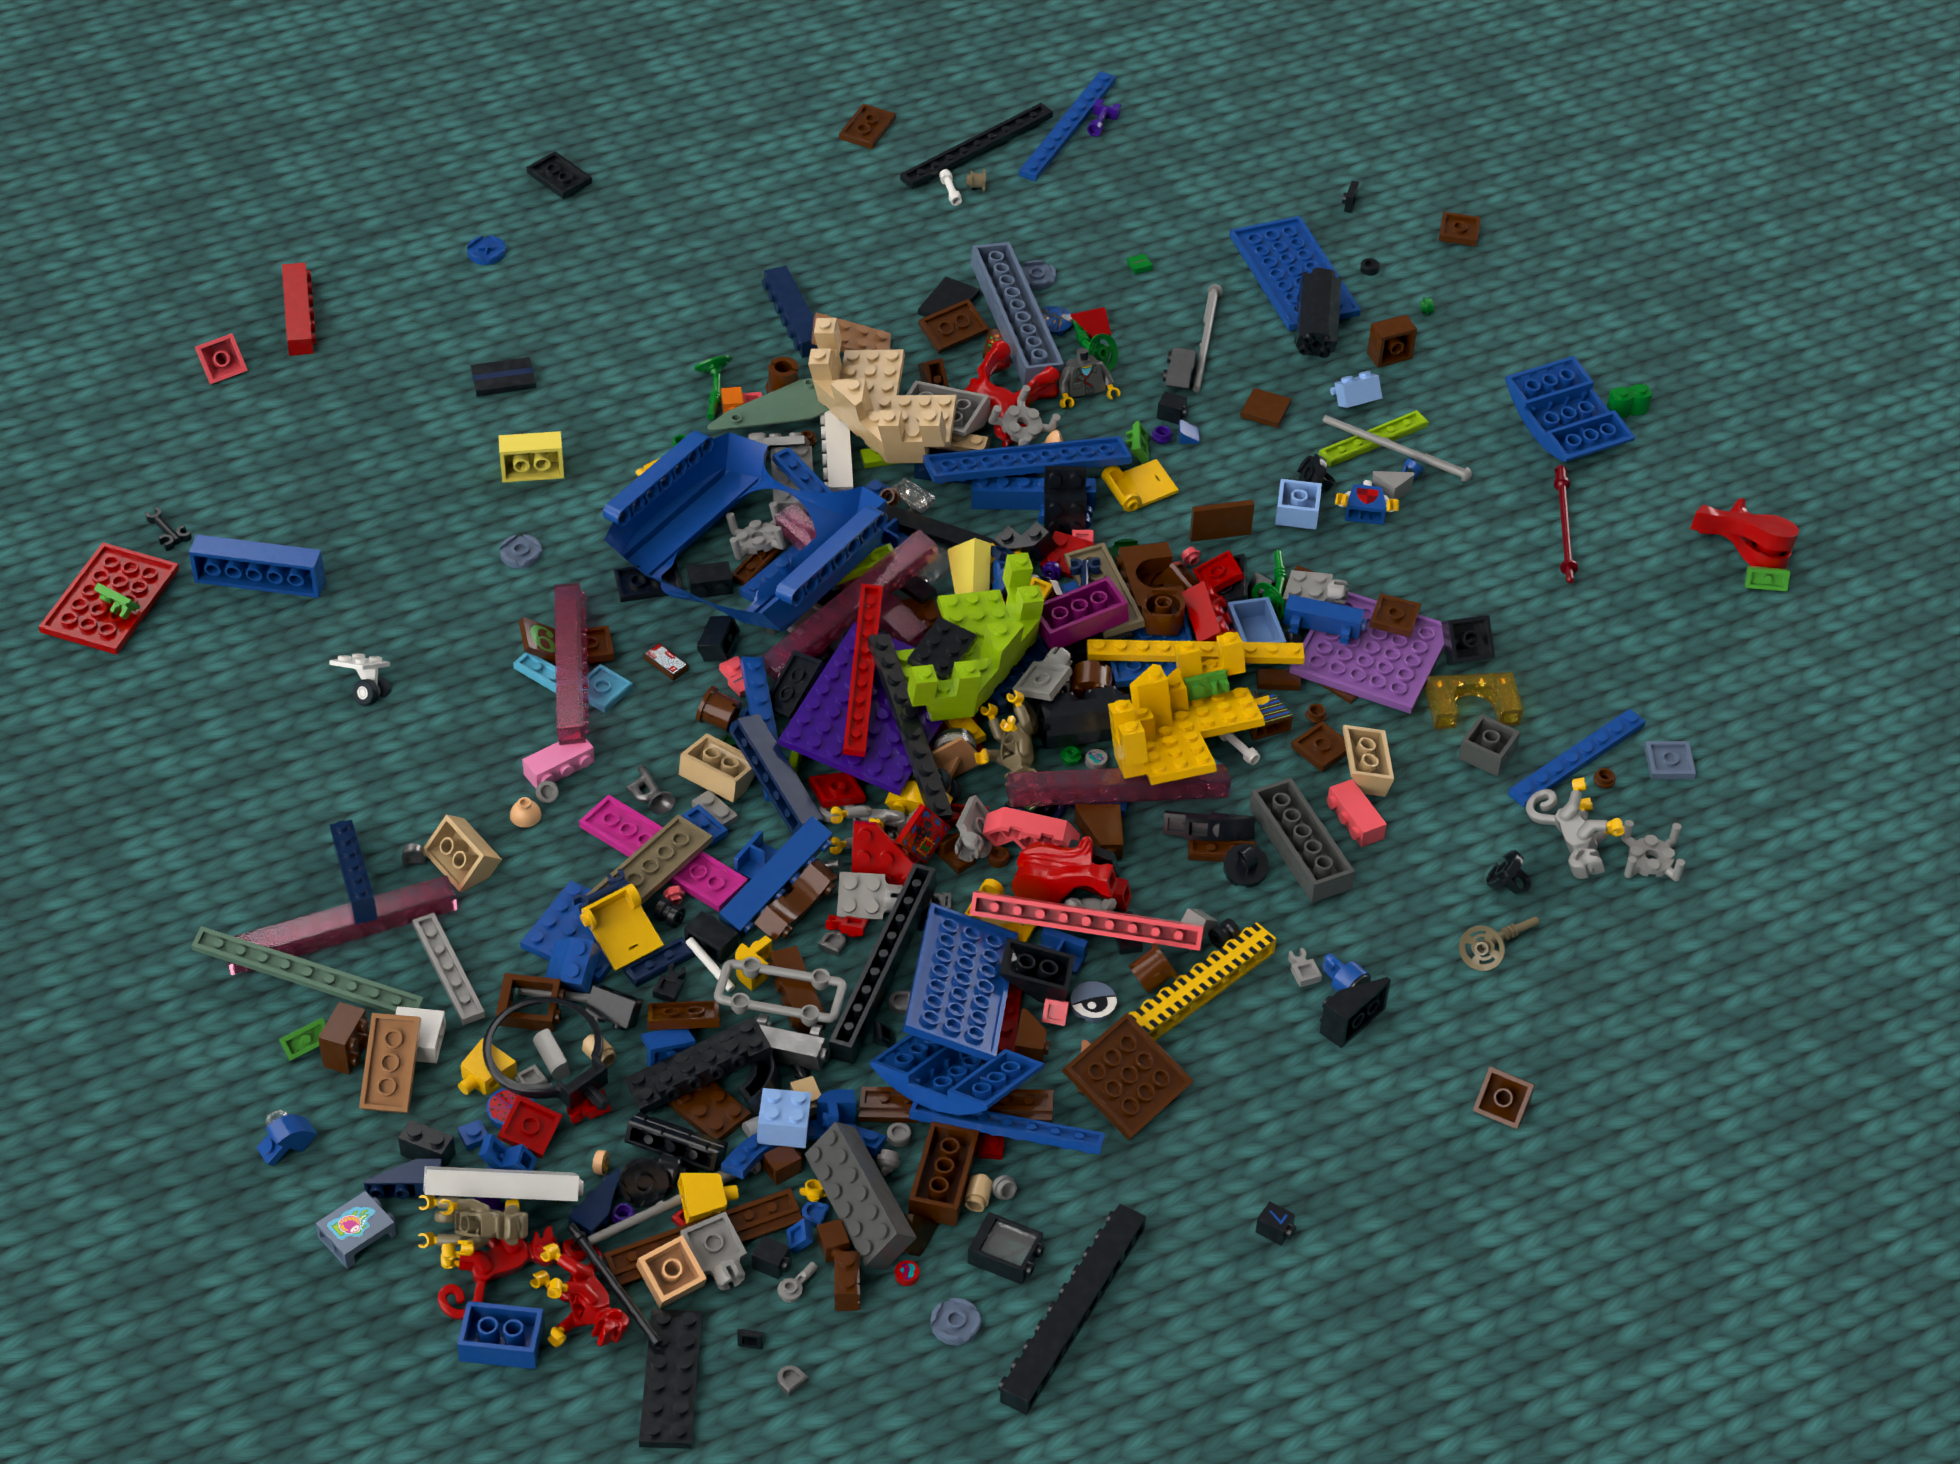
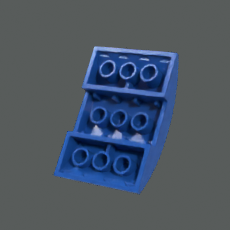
(1565, 410)
(949, 1078)

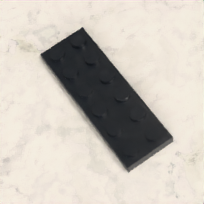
(671, 1380)

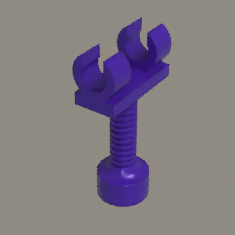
(1103, 112)

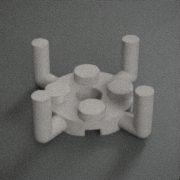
(1023, 414)
(756, 535)
(1651, 845)

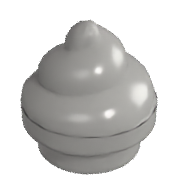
(888, 1161)
(1004, 1187)

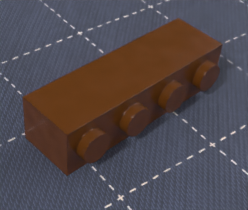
(794, 992)

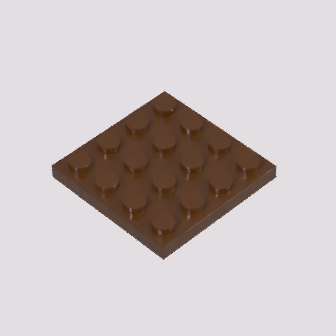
(1127, 1076)

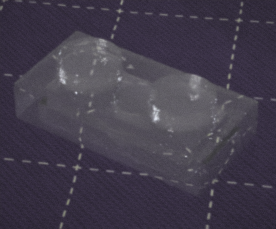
(914, 495)

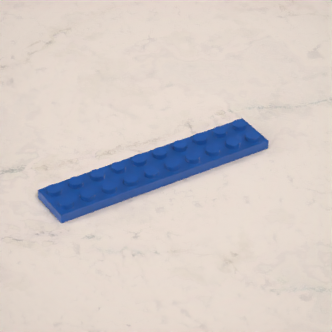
(1025, 459)

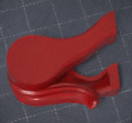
(1759, 538)
(1054, 871)

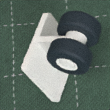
(370, 686)

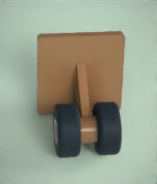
(952, 761)

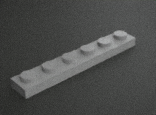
(448, 969)

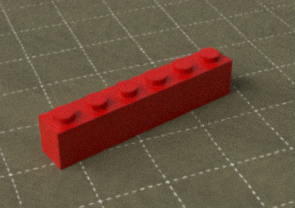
(298, 310)

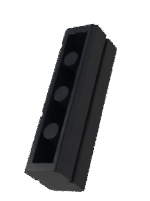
(675, 1140)

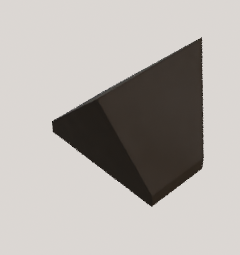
(924, 1230)

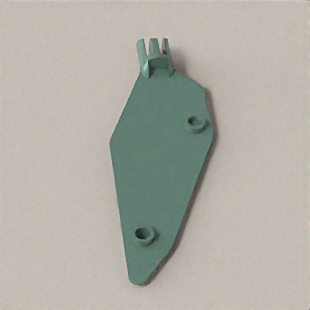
(788, 404)

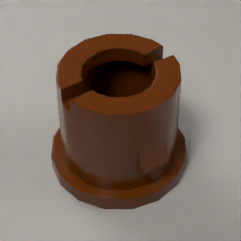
(781, 373)
(718, 709)
(1152, 969)

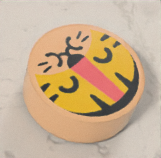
(601, 1162)

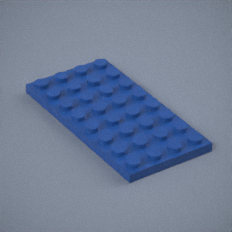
(1278, 257)
(957, 983)

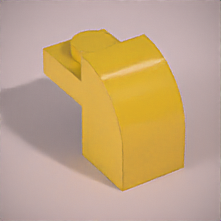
(759, 949)

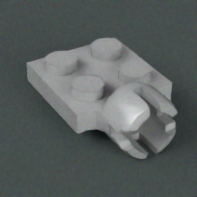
(777, 440)
(1316, 586)
(1046, 677)
(971, 825)
(865, 895)
(717, 1249)

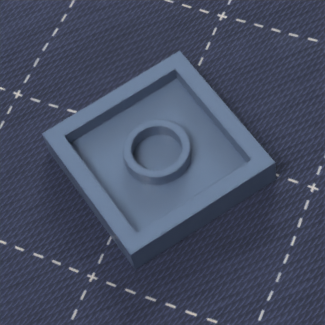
(1670, 760)

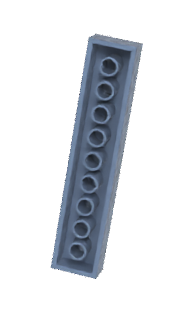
(1015, 310)

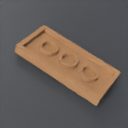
(857, 336)
(390, 1063)

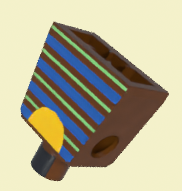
(1275, 714)

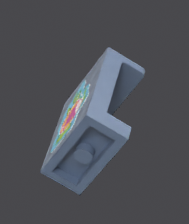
(355, 1227)

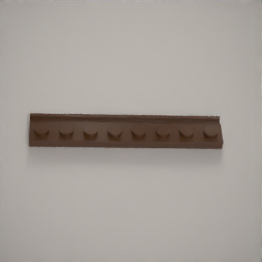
(889, 1105)
(749, 1220)

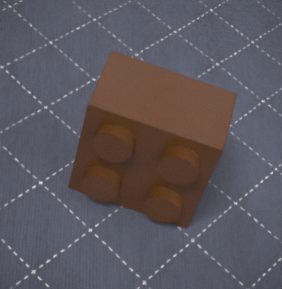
(1392, 341)
(344, 1038)

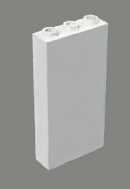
(502, 1183)

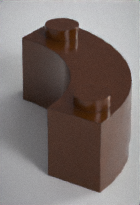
(788, 910)

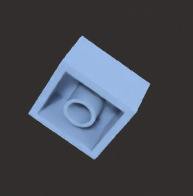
(1298, 504)
(784, 1118)

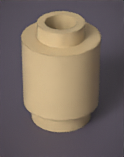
(609, 1054)
(978, 1192)

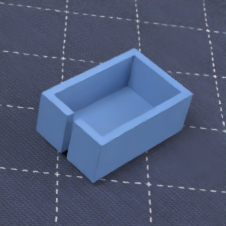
(1255, 621)

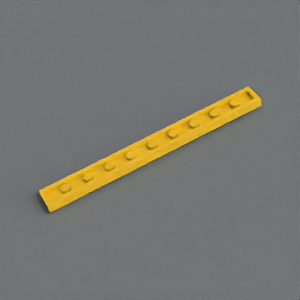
(1164, 651)

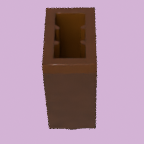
(1102, 824)

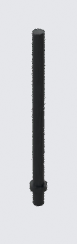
(580, 1239)

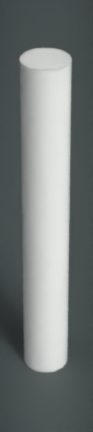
(708, 962)

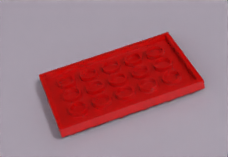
(87, 619)

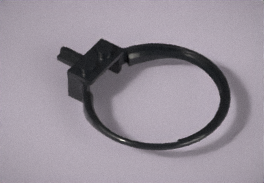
(581, 1088)

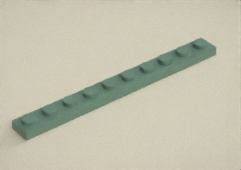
(303, 971)

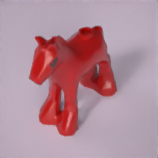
(997, 360)

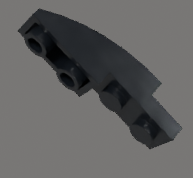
(1209, 827)

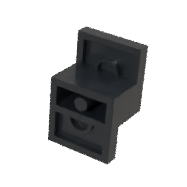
(1064, 498)

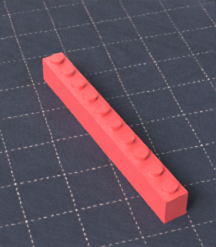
(1086, 920)

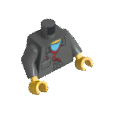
(1083, 377)

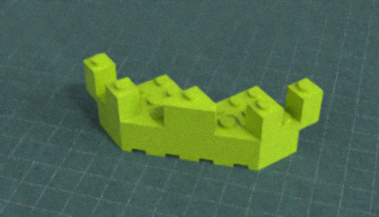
(1001, 642)

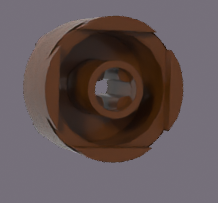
(1163, 612)
(1089, 676)

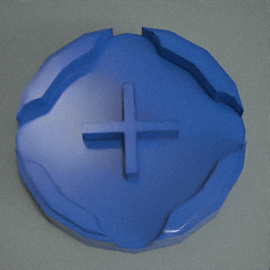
(486, 250)

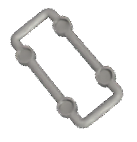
(752, 968)

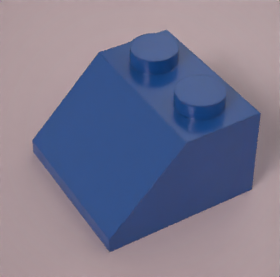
(574, 963)

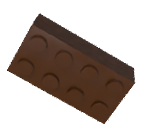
(944, 1173)

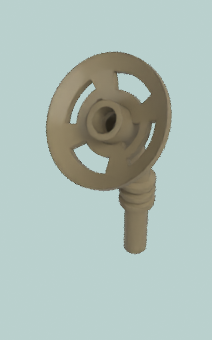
(1488, 943)

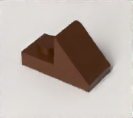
(946, 852)

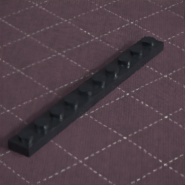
(976, 145)
(909, 726)

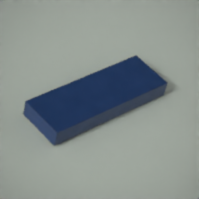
(658, 962)

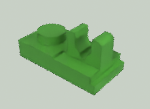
(1138, 442)
(1767, 578)
(120, 601)
(1207, 684)
(302, 1039)

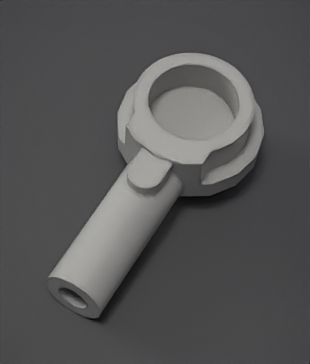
(791, 1289)

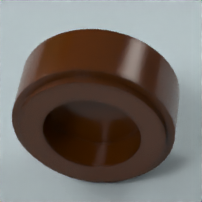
(998, 857)

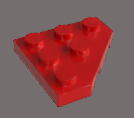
(878, 853)

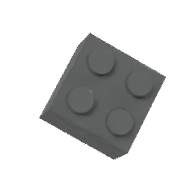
(1489, 745)

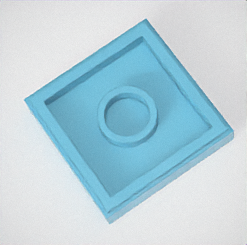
(606, 688)

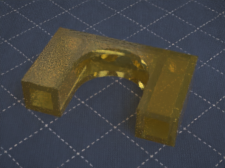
(1494, 687)

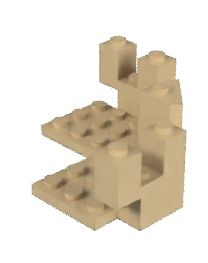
(868, 401)

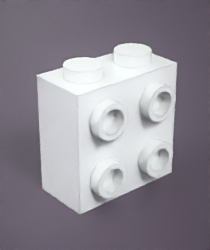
(431, 1032)

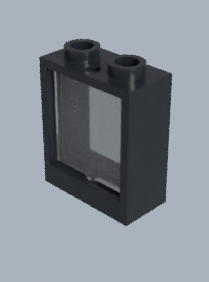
(1006, 1248)

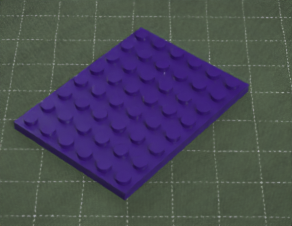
(821, 720)

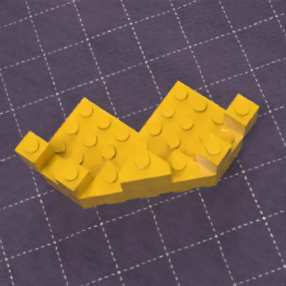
(1164, 731)

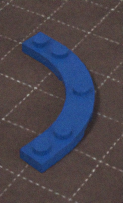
(749, 1153)

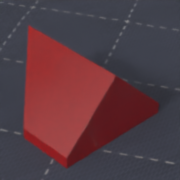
(1093, 321)

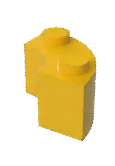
(908, 800)

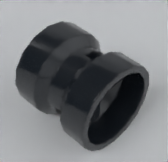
(670, 913)
(1220, 935)

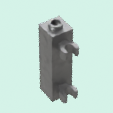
(795, 1047)

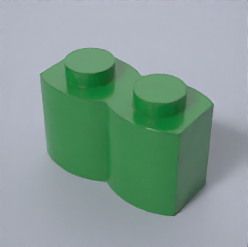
(1630, 400)

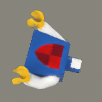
(1366, 503)

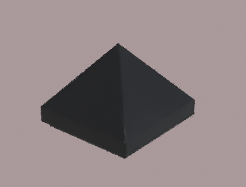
(882, 1035)

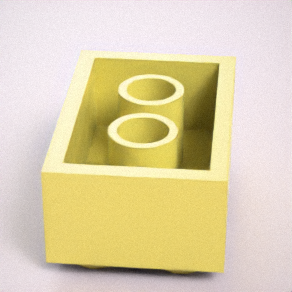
(531, 456)

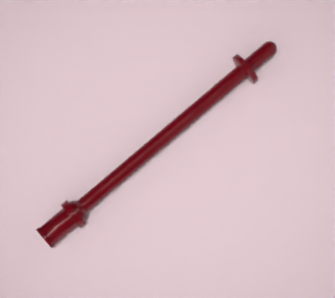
(1561, 484)

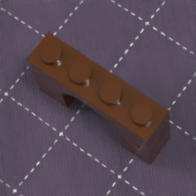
(1140, 561)

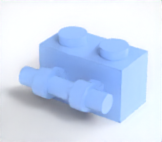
(1357, 390)

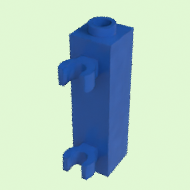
(1324, 617)

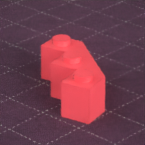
(1026, 828)

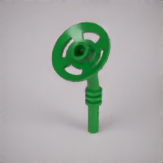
(1098, 350)
(714, 367)
(1272, 592)

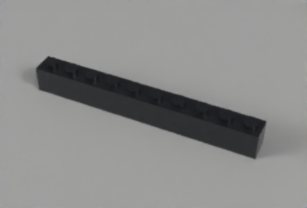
(883, 963)
(1072, 1309)

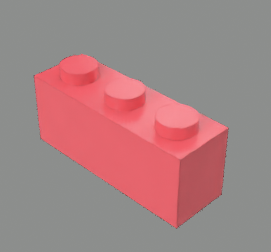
(1356, 813)

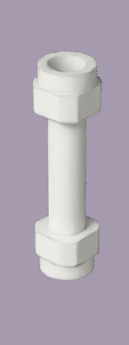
(954, 196)
(1250, 755)

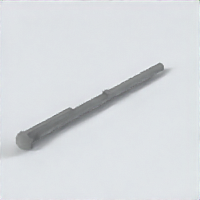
(1214, 292)
(1465, 474)
(655, 1210)

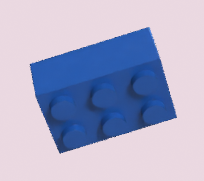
(501, 1335)

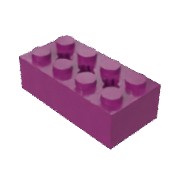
(1082, 613)

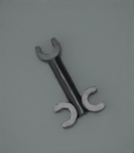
(170, 536)

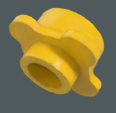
(813, 1190)

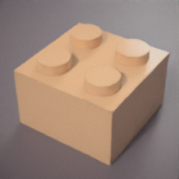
(671, 1271)

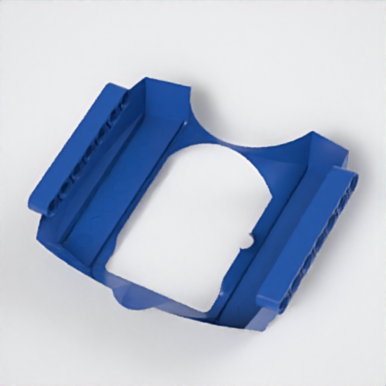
(700, 485)

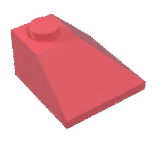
(221, 358)

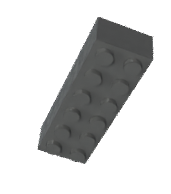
(1301, 840)
(860, 1196)

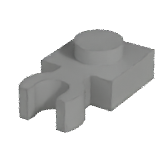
(1304, 970)

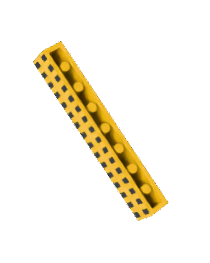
(1205, 981)

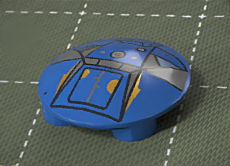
(1057, 319)

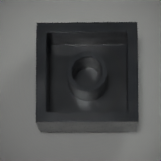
(1468, 639)

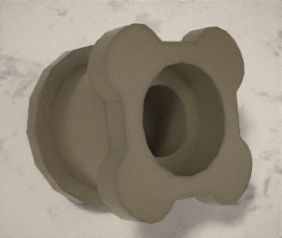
(976, 180)

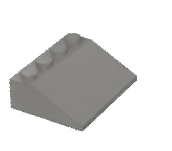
(971, 408)

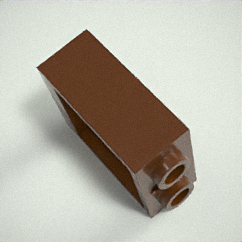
(526, 1020)

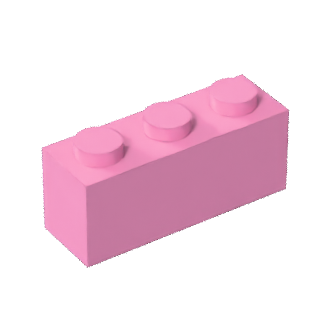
(557, 762)

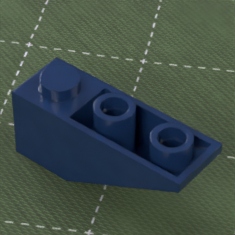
(401, 1181)
(596, 1209)

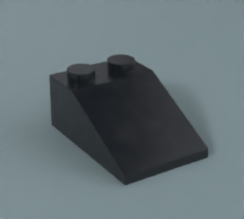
(1037, 970)
(1353, 1010)

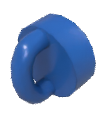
(1409, 463)

